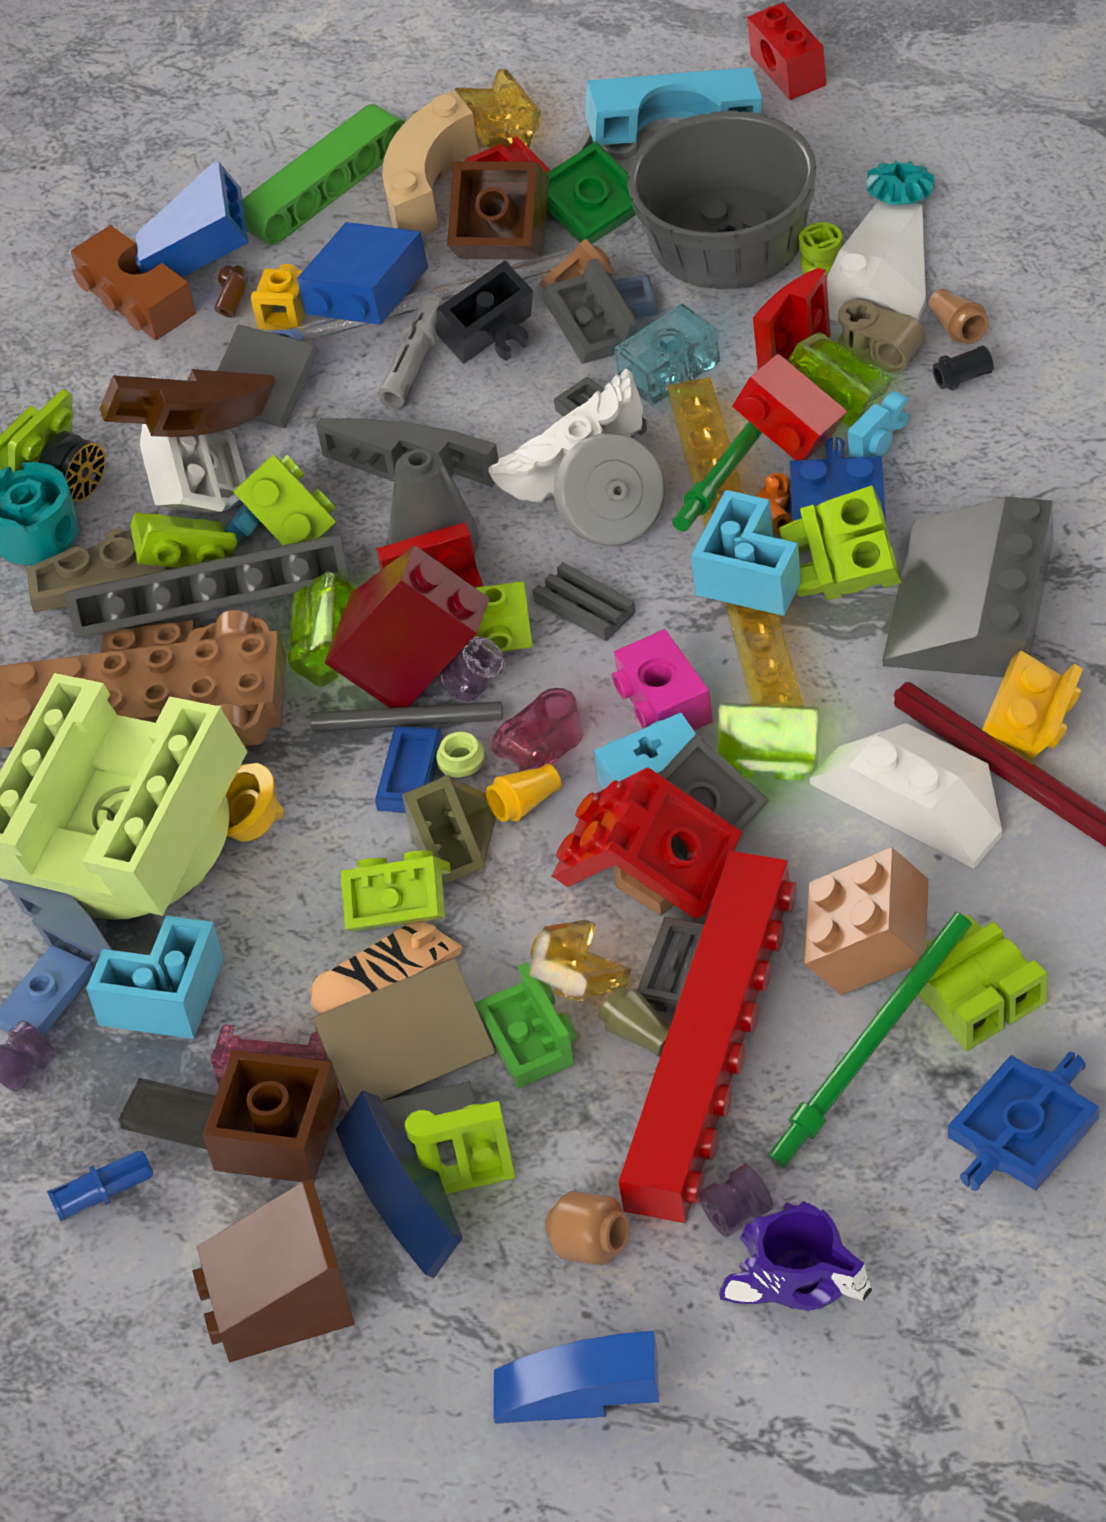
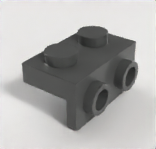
(591, 312)

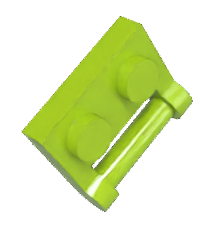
(477, 1140)

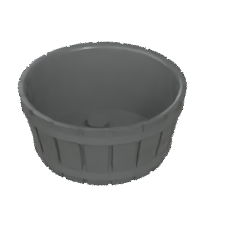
(717, 177)

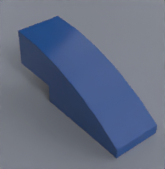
(578, 1379)

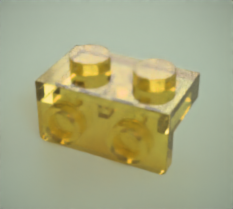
(502, 111)
(564, 961)

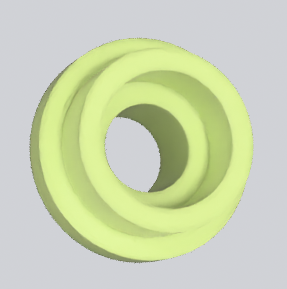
(460, 755)

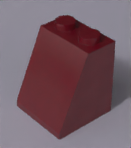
(405, 627)

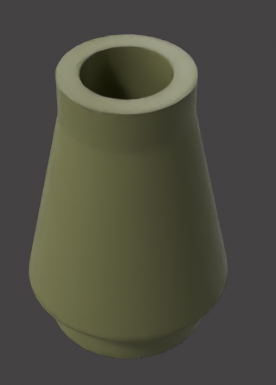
(634, 1019)

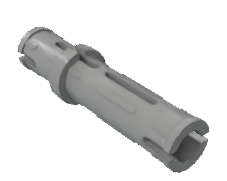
(418, 338)

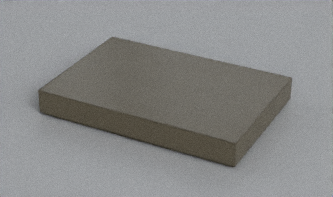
(404, 1034)

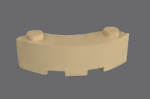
(420, 154)

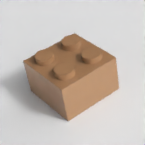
(866, 921)

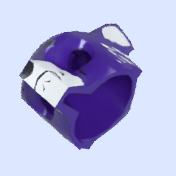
(796, 1262)

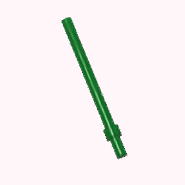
(703, 494)
(809, 1117)

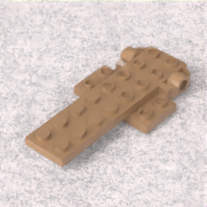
(221, 665)

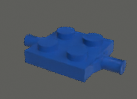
(832, 477)
(1023, 1122)

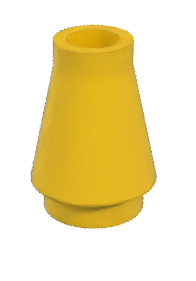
(520, 792)

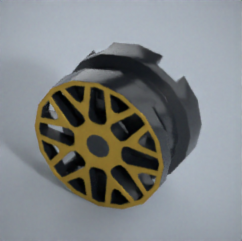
(75, 460)

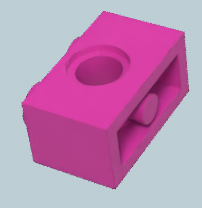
(661, 682)

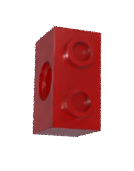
(786, 50)

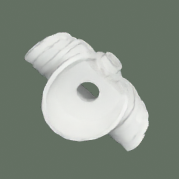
(532, 468)

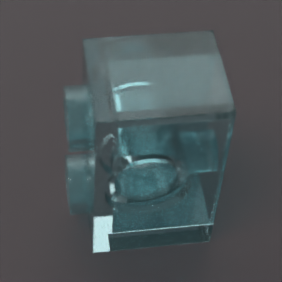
(668, 352)

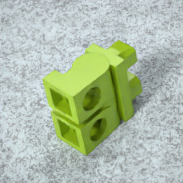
(846, 545)
(983, 982)

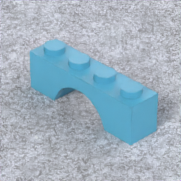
(624, 106)

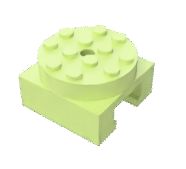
(116, 803)

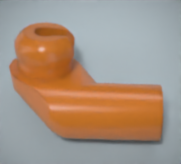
(778, 492)

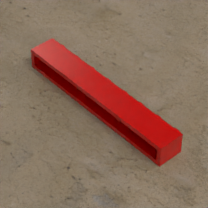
(707, 1038)

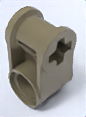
(883, 337)

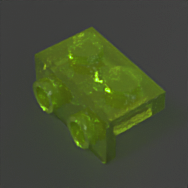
(769, 739)

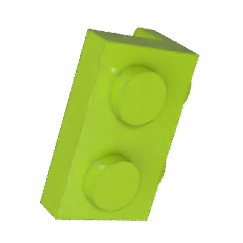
(285, 503)

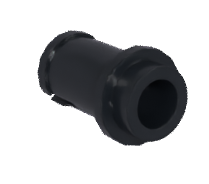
(963, 367)

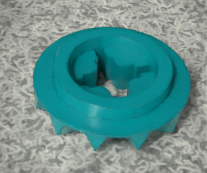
(899, 183)

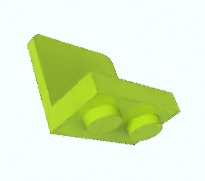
(33, 429)

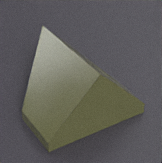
(451, 823)

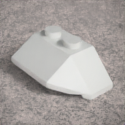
(193, 471)
(918, 789)

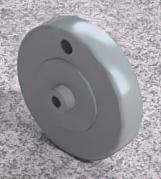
(609, 489)

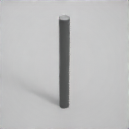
(407, 716)

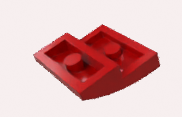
(792, 316)

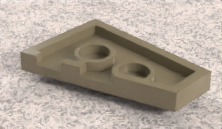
(84, 567)

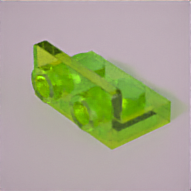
(840, 374)

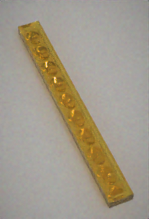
(755, 632)

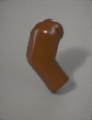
(233, 284)

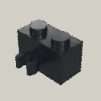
(486, 314)

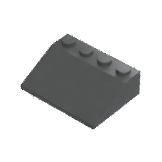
(972, 588)

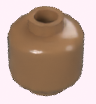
(587, 1228)

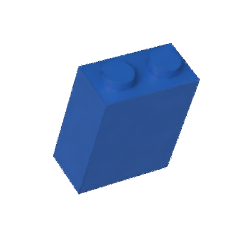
(362, 273)

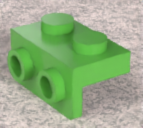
(527, 1029)

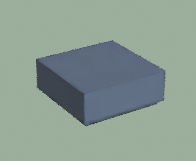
(638, 294)

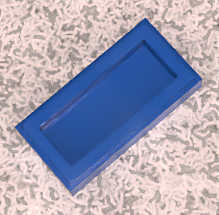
(408, 765)

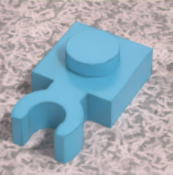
(873, 431)

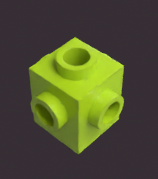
(506, 616)

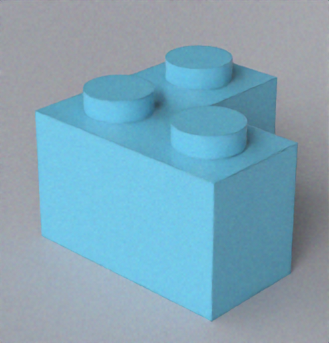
(742, 560)
(159, 990)

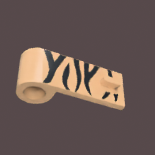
(385, 962)

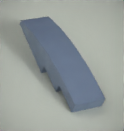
(60, 920)

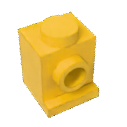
(281, 289)

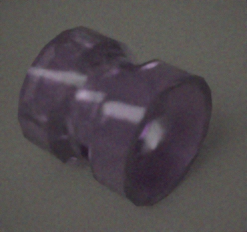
(473, 669)
(22, 1054)
(735, 1200)

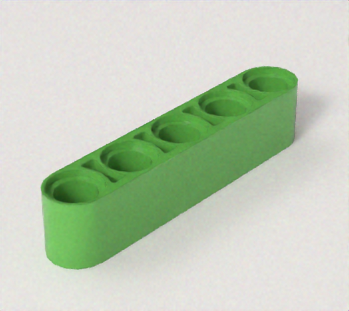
(320, 174)

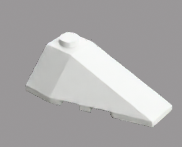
(882, 262)

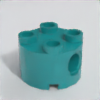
(35, 514)

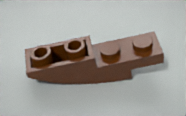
(189, 407)

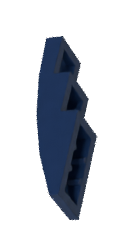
(400, 1189)

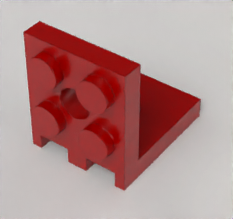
(634, 827)

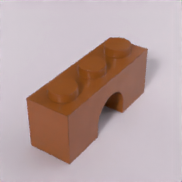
(148, 300)

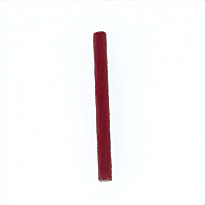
(1003, 760)

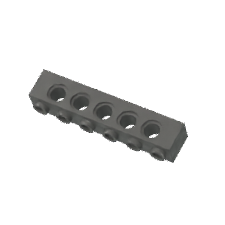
(204, 585)

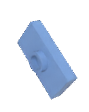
(46, 990)

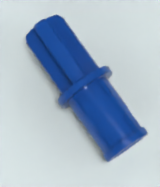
(100, 1184)

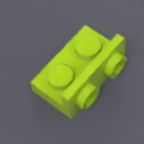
(179, 540)
(393, 892)

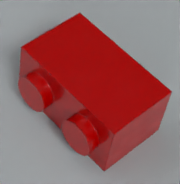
(789, 408)

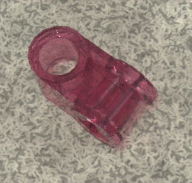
(541, 731)

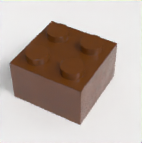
(498, 210)
(272, 1116)

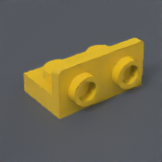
(1032, 705)

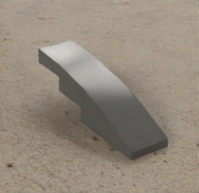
(379, 444)

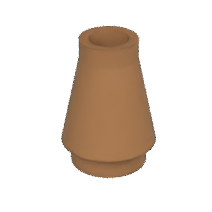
(960, 317)

